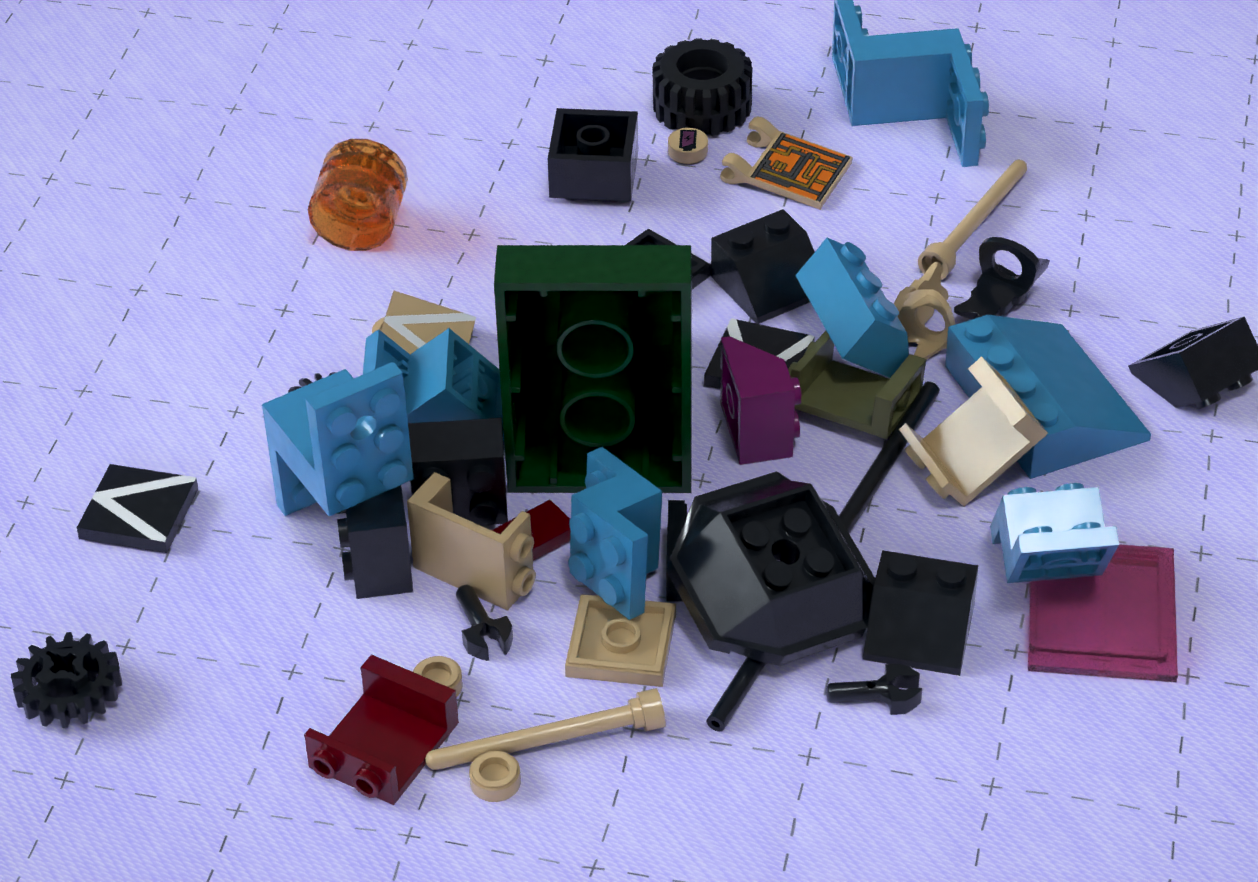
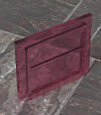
(1110, 621)

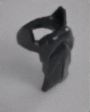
(998, 286)

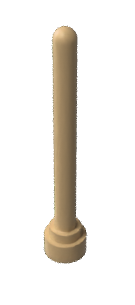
(945, 251)
(642, 711)

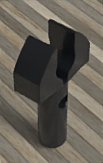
(482, 625)
(884, 689)

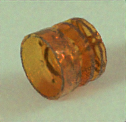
(358, 195)

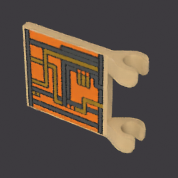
(787, 166)

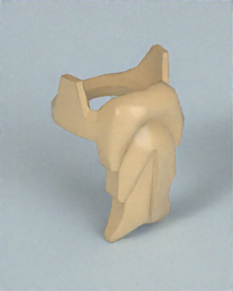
(917, 306)

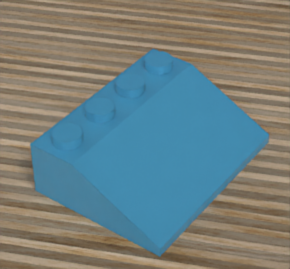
(1056, 384)

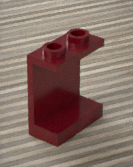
(386, 732)

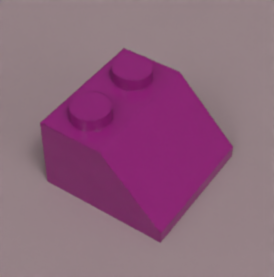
(758, 402)

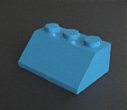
(854, 307)

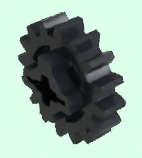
(66, 679)

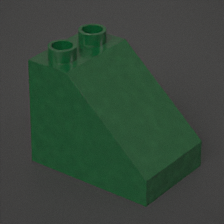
(593, 361)

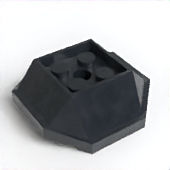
(748, 598)

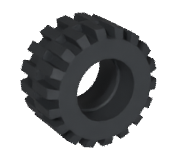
(702, 86)

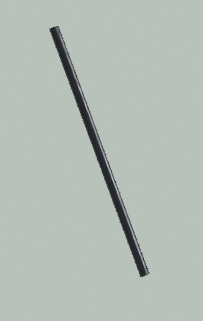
(849, 515)

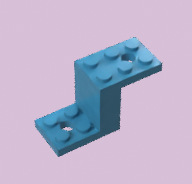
(909, 79)
(339, 440)

